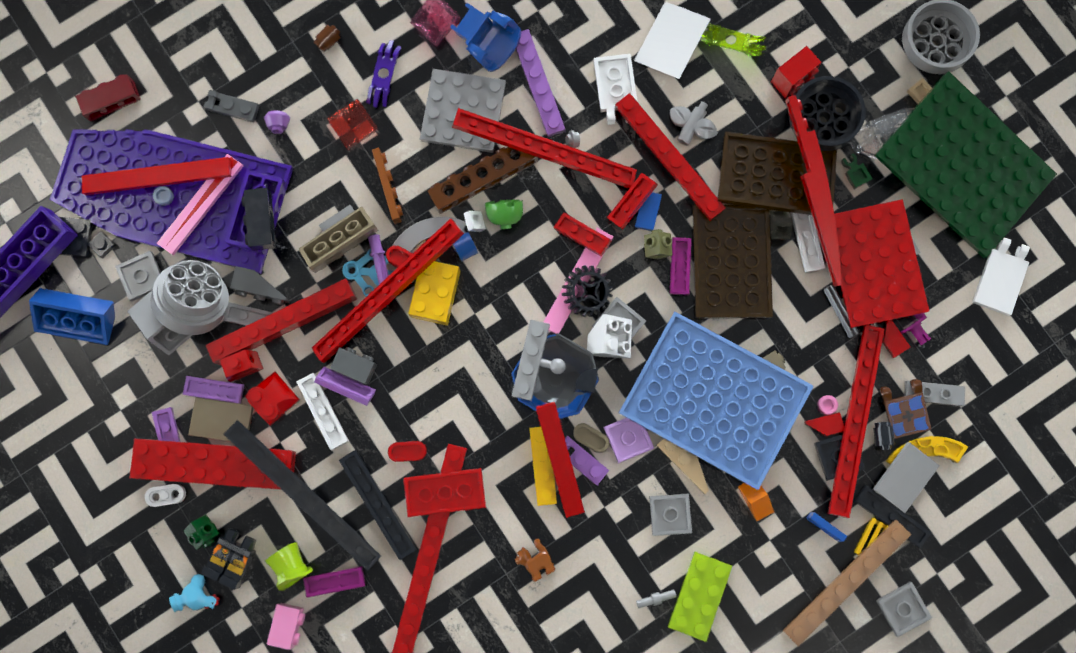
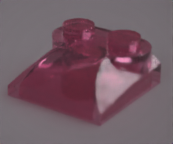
(435, 20)

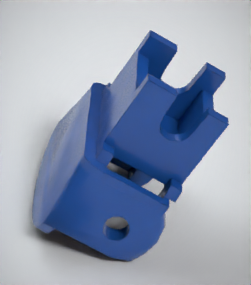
(489, 40)

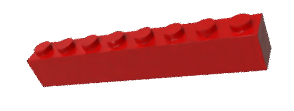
(283, 321)

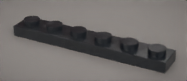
(377, 505)

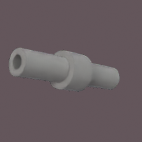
(656, 599)

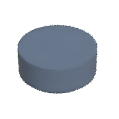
(163, 196)

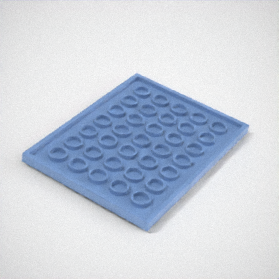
(716, 400)

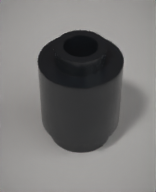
(884, 435)

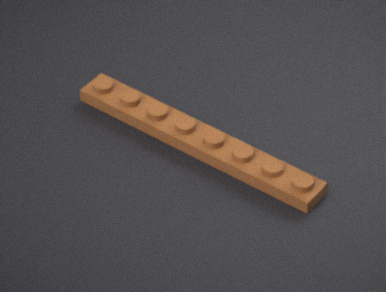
(846, 582)

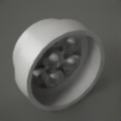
(953, 20)
(173, 310)

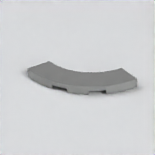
(423, 230)

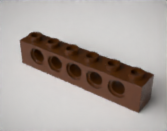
(478, 185)

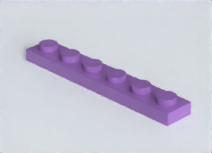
(539, 85)

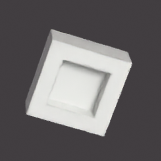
(474, 221)

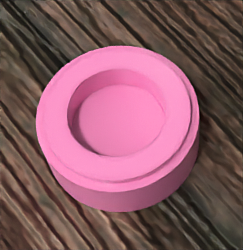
(827, 405)

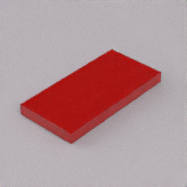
(444, 492)

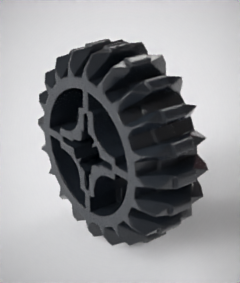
(598, 301)

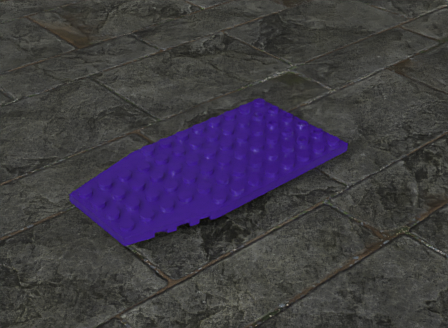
(136, 214)

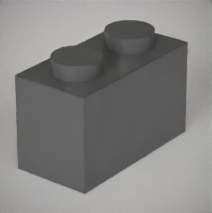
(354, 366)

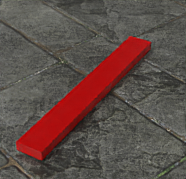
(156, 176)

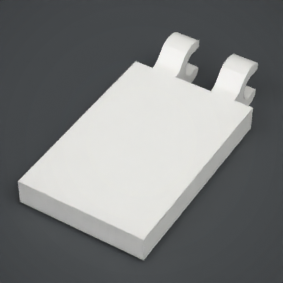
(613, 82)
(1002, 278)

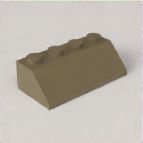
(338, 240)

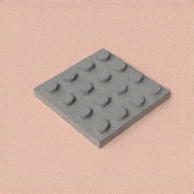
(463, 91)

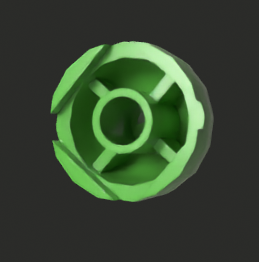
(504, 212)

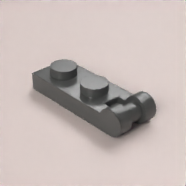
(231, 106)

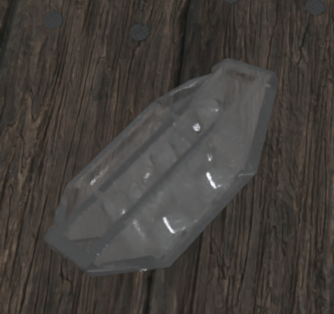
(878, 131)

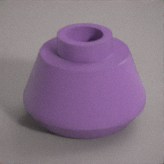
(277, 121)

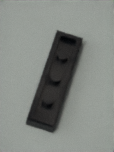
(888, 513)

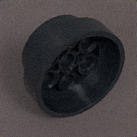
(839, 94)

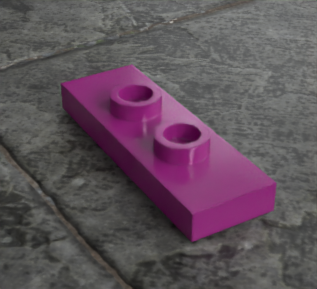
(680, 266)
(334, 582)

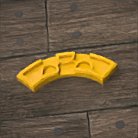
(935, 446)

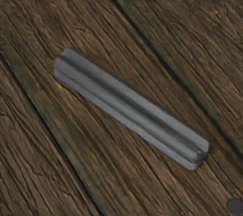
(840, 310)

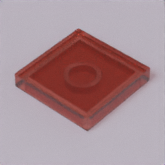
(352, 124)

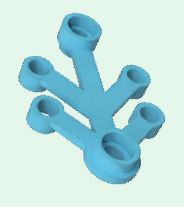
(360, 270)

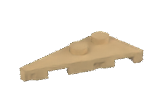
(685, 462)

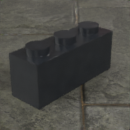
(259, 219)

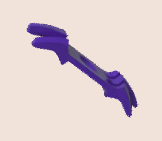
(383, 84)

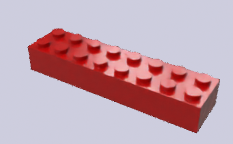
(201, 464)

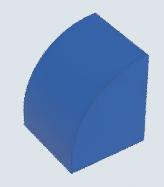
(465, 247)

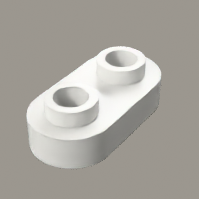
(166, 495)

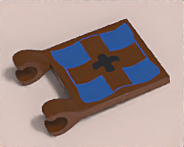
(906, 413)

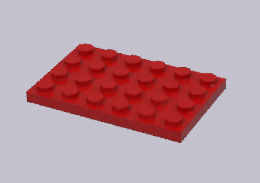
(879, 265)

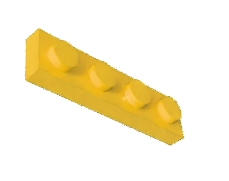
(542, 469)

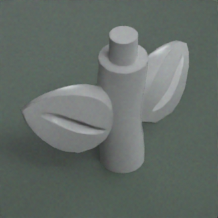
(693, 123)

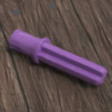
(378, 257)

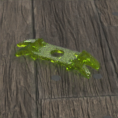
(742, 40)

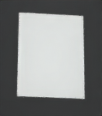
(672, 40)

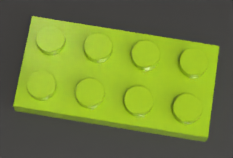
(700, 596)

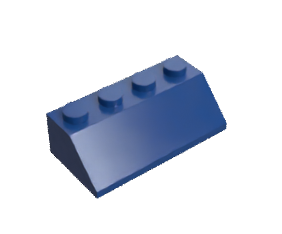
(72, 316)

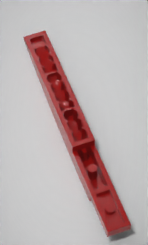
(817, 188)

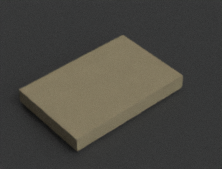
(215, 417)

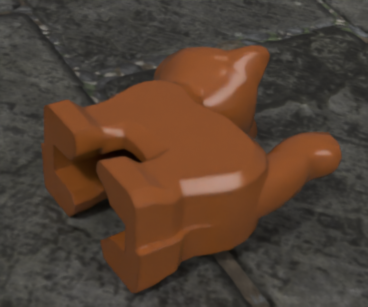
(536, 563)

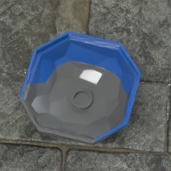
(561, 387)

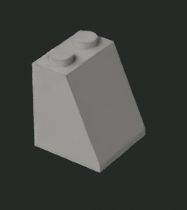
(152, 329)

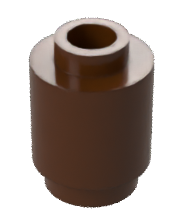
(327, 38)

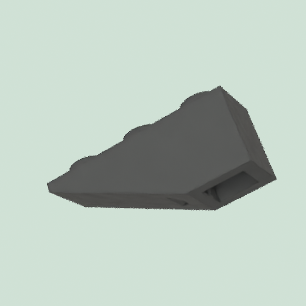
(250, 282)

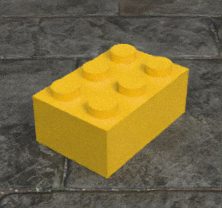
(435, 293)

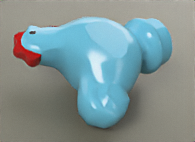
(193, 596)

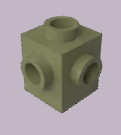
(658, 244)

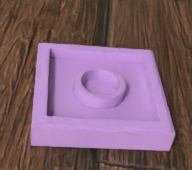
(628, 439)

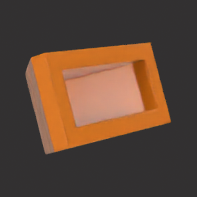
(757, 501)

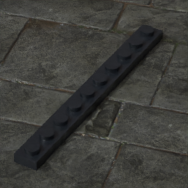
(302, 495)

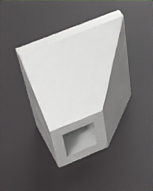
(611, 337)

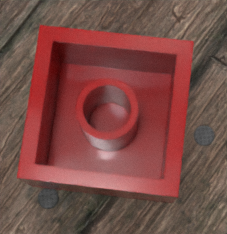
(796, 72)

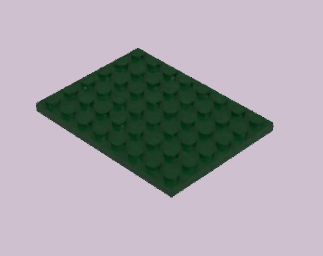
(965, 164)

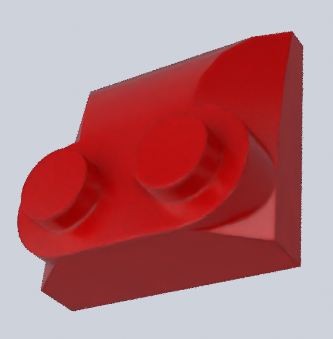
(272, 398)

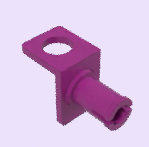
(917, 330)

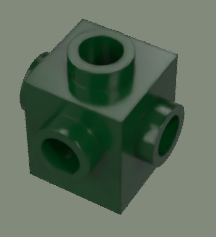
(201, 532)

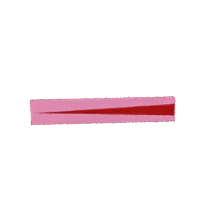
(196, 210)

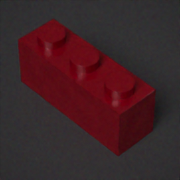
(107, 97)

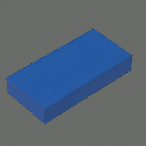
(648, 212)
(826, 527)

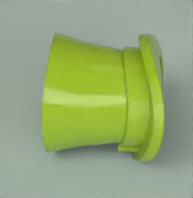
(288, 566)

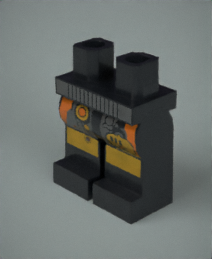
(230, 559)

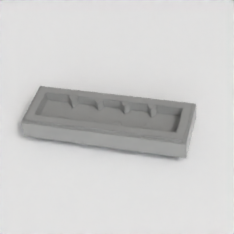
(940, 393)

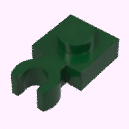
(857, 173)

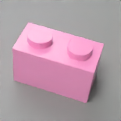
(286, 626)

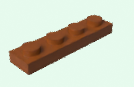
(390, 193)

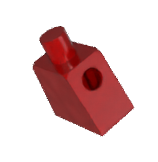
(239, 364)

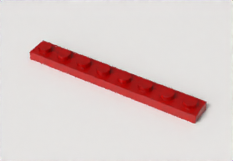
(670, 157)

